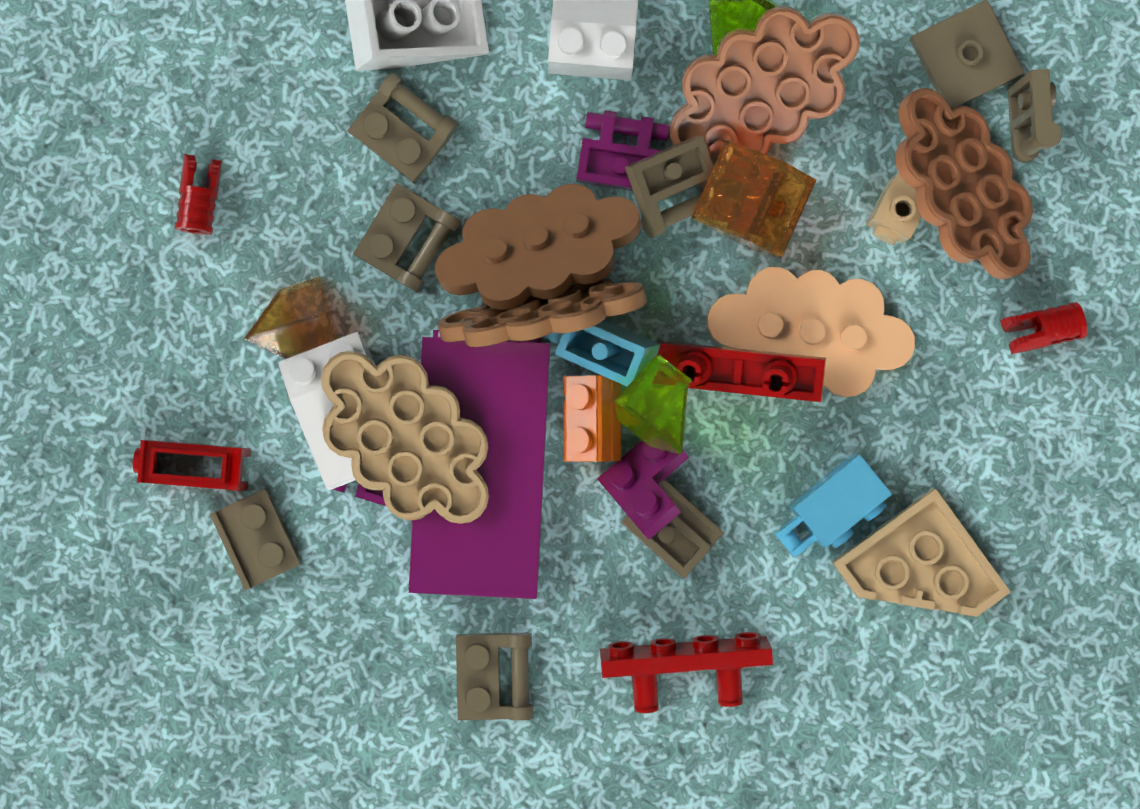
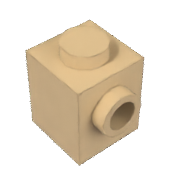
(895, 212)

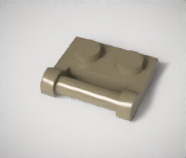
(1031, 106)
(396, 140)
(666, 175)
(395, 230)
(480, 676)

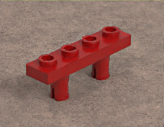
(748, 370)
(667, 656)

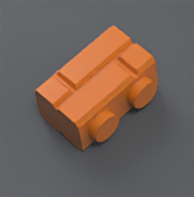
(591, 419)

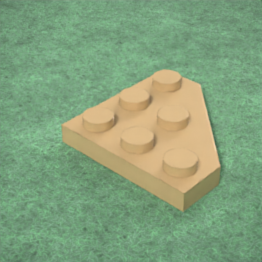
(923, 562)

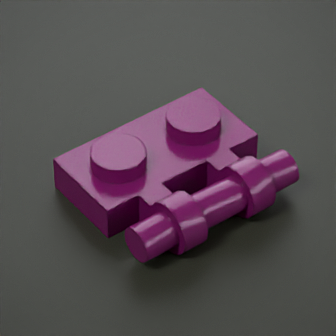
(605, 162)

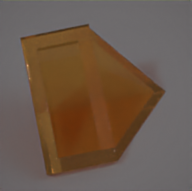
(295, 321)

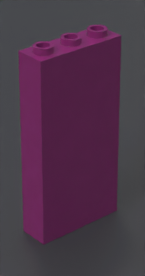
(507, 395)

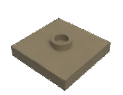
(967, 55)

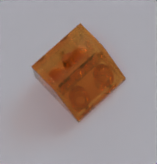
(753, 199)

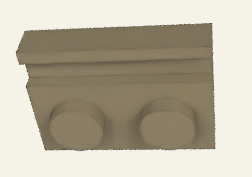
(256, 539)
(683, 539)

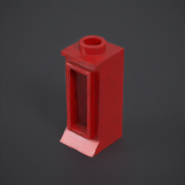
(232, 465)

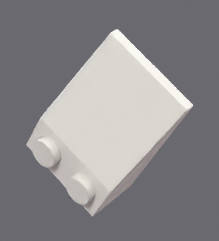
(414, 32)
(593, 38)
(311, 405)

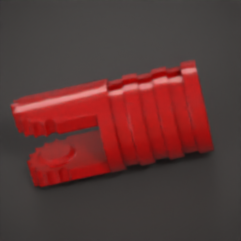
(197, 203)
(1050, 327)

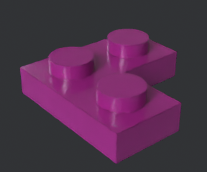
(636, 489)

